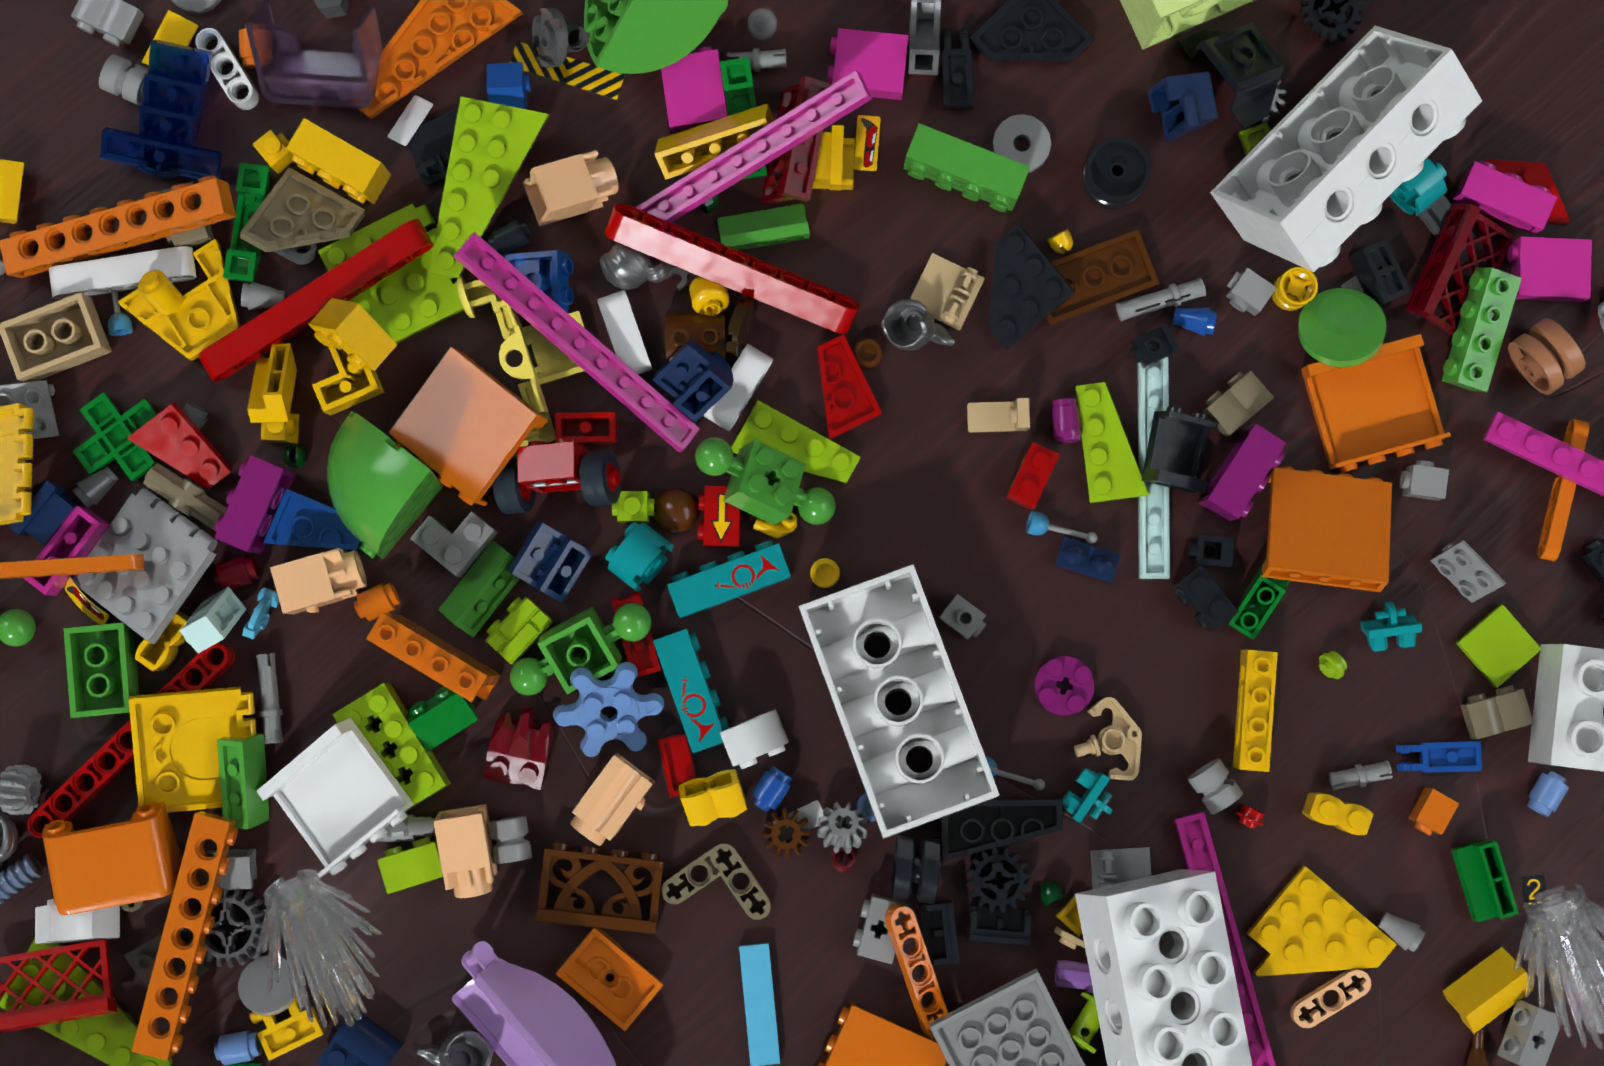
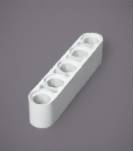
(120, 272)

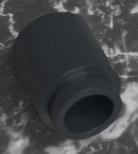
(510, 236)

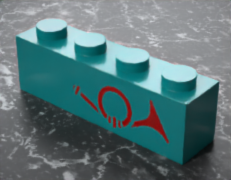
(729, 580)
(690, 689)

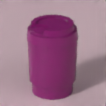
(1066, 421)

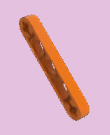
(1561, 498)
(72, 566)
(910, 960)

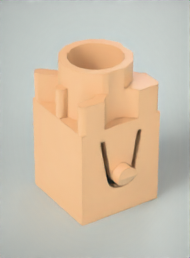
(570, 186)
(318, 580)
(611, 800)
(465, 850)

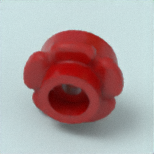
(1250, 816)

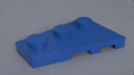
(309, 524)

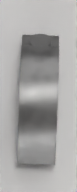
(924, 37)

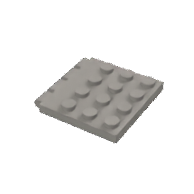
(174, 562)

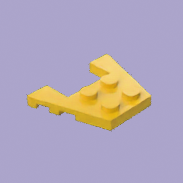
(204, 315)

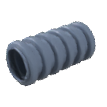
(18, 876)

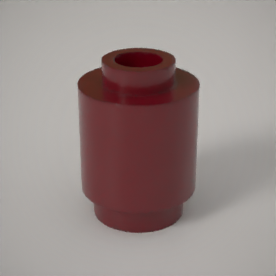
(236, 572)

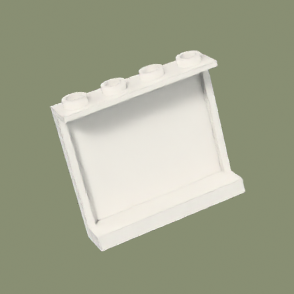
(339, 795)

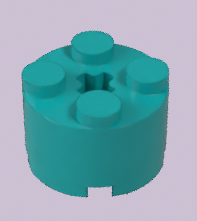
(1421, 190)
(639, 555)

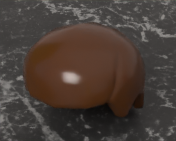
(676, 510)

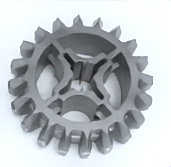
(230, 938)

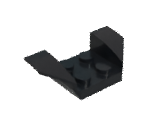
(1245, 64)

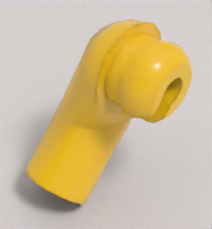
(779, 530)

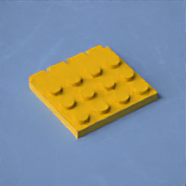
(14, 472)
(179, 746)

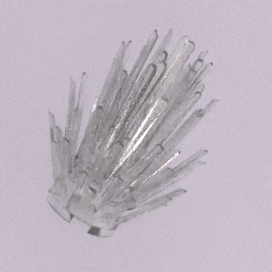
(308, 919)
(1565, 943)

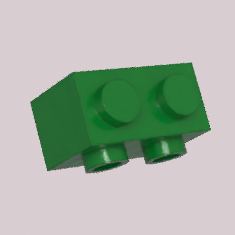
(440, 717)

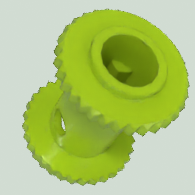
(1089, 1021)

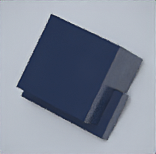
(1184, 103)
(48, 512)

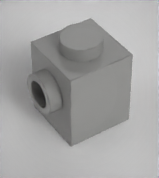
(1249, 291)
(1424, 481)
(963, 617)

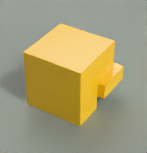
(835, 161)

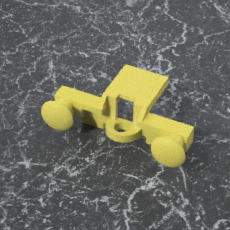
(551, 361)

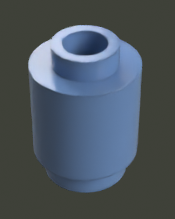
(1547, 793)
(237, 1047)

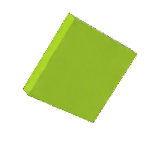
(1498, 646)

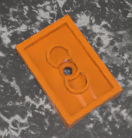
(625, 995)

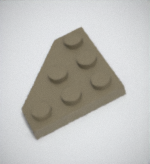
(300, 215)

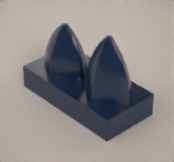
(1087, 560)

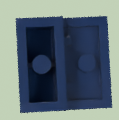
(695, 379)
(550, 561)
(361, 1045)

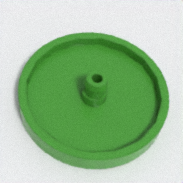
(1342, 327)

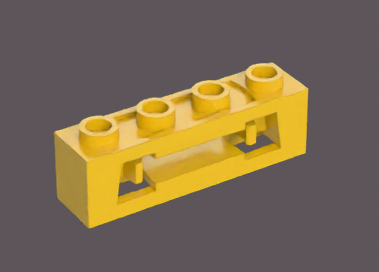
(1255, 710)

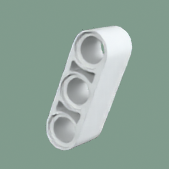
(235, 80)
(624, 331)
(747, 375)

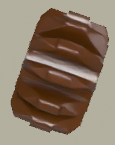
(776, 831)

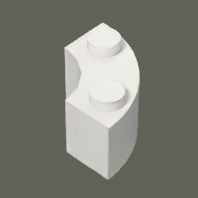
(754, 738)
(80, 927)

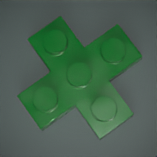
(111, 437)

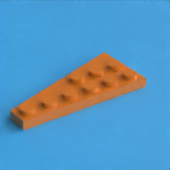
(432, 40)

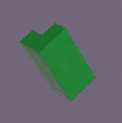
(1484, 880)

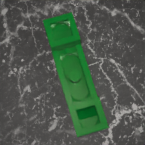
(739, 92)
(252, 189)

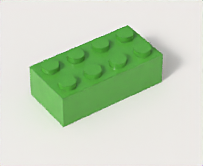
(965, 168)

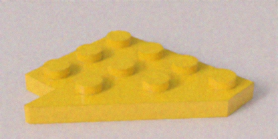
(1316, 931)

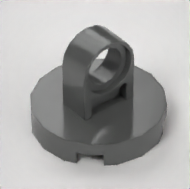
(551, 37)

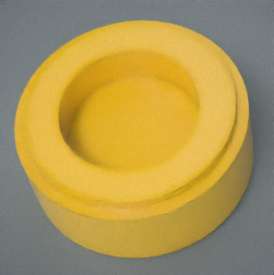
(825, 573)

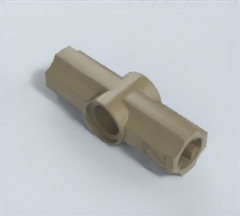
(184, 495)

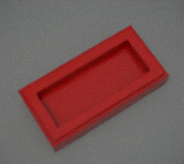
(676, 762)

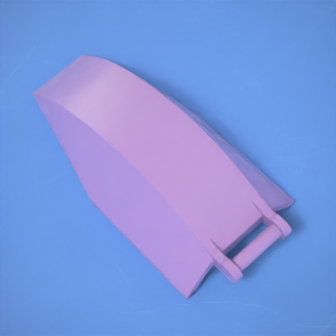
(527, 1015)

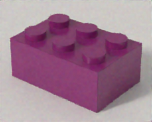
(1243, 473)
(253, 504)

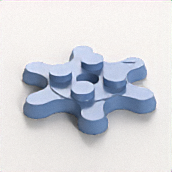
(613, 692)

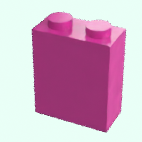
(874, 55)
(694, 90)
(1552, 268)

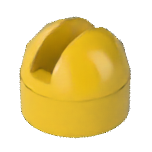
(1061, 242)

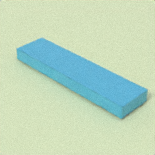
(759, 1004)

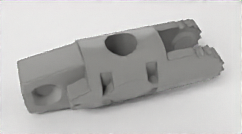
(409, 829)

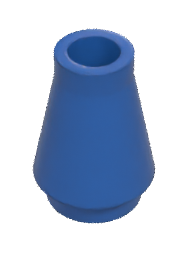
(1196, 320)

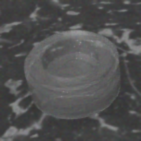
(762, 24)

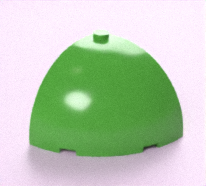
(647, 33)
(376, 485)

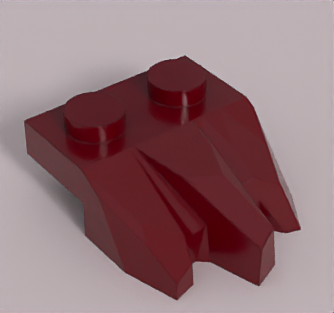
(519, 750)

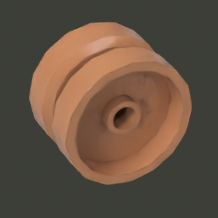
(1546, 356)

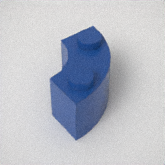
(508, 84)

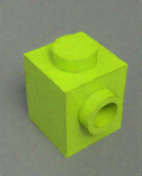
(633, 507)

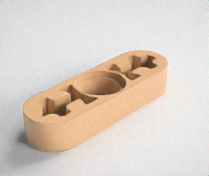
(1343, 1001)

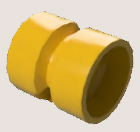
(1295, 288)

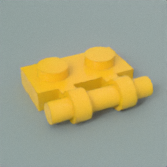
(289, 1033)

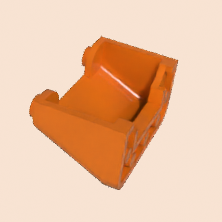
(112, 861)

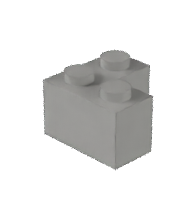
(457, 549)

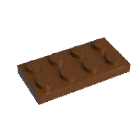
(1104, 275)

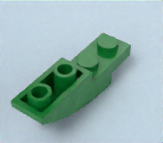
(1257, 603)

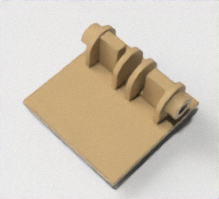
(947, 290)

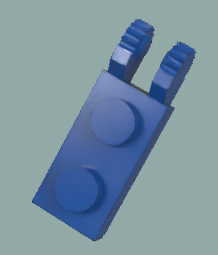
(1443, 756)

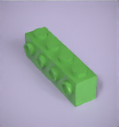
(1481, 329)

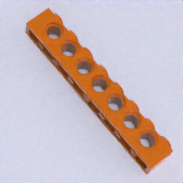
(214, 207)
(149, 1037)

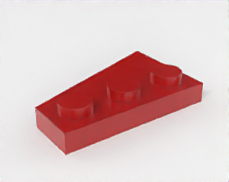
(845, 388)
(181, 445)

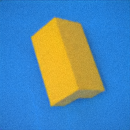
(273, 386)
(1487, 990)

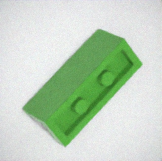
(764, 227)
(480, 590)
(241, 775)

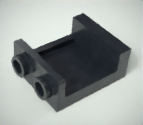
(1177, 450)

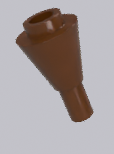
(1478, 1054)

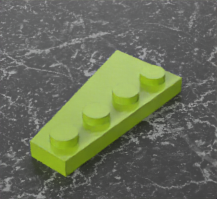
(780, 432)
(1107, 451)

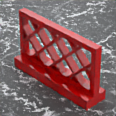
(60, 1010)

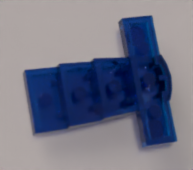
(168, 117)

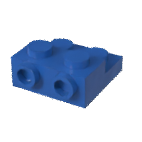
(548, 272)

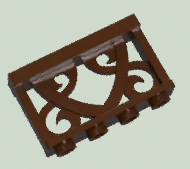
(566, 913)

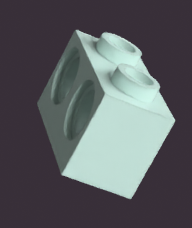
(212, 620)

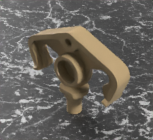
(1118, 738)

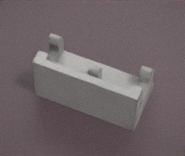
(240, 872)

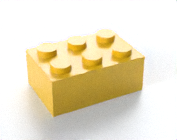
(338, 162)

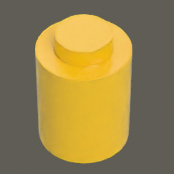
(160, 292)

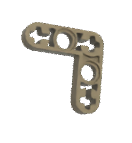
(715, 870)

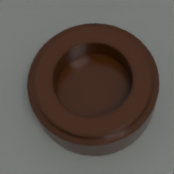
(868, 353)

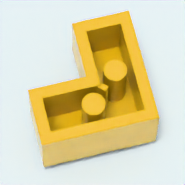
(354, 331)
(347, 387)

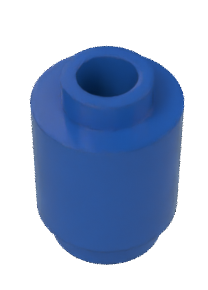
(771, 789)

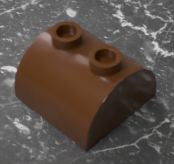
(704, 330)

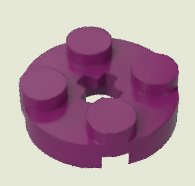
(1074, 699)

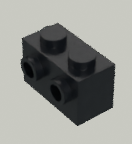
(1204, 598)

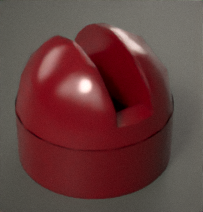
(849, 863)

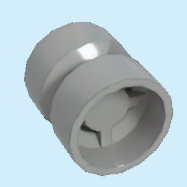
(122, 78)
(1215, 786)
(510, 840)

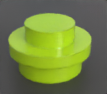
(1332, 665)

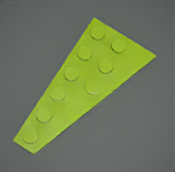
(482, 164)
(102, 1036)

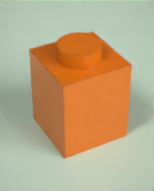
(1433, 812)

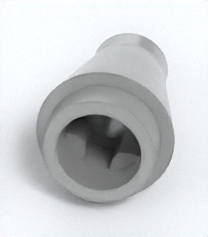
(260, 296)
(1403, 932)

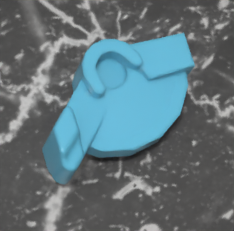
(260, 615)

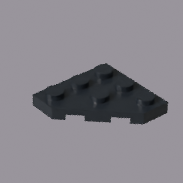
(1031, 33)
(1023, 287)

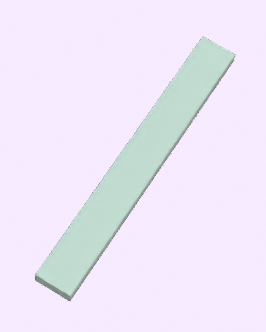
(1152, 509)

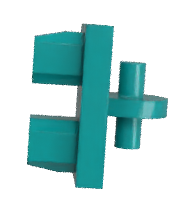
(1391, 623)
(1080, 806)

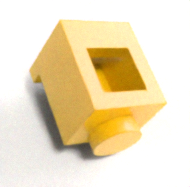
(274, 150)
(281, 431)

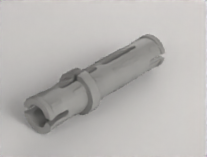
(1164, 298)
(269, 698)

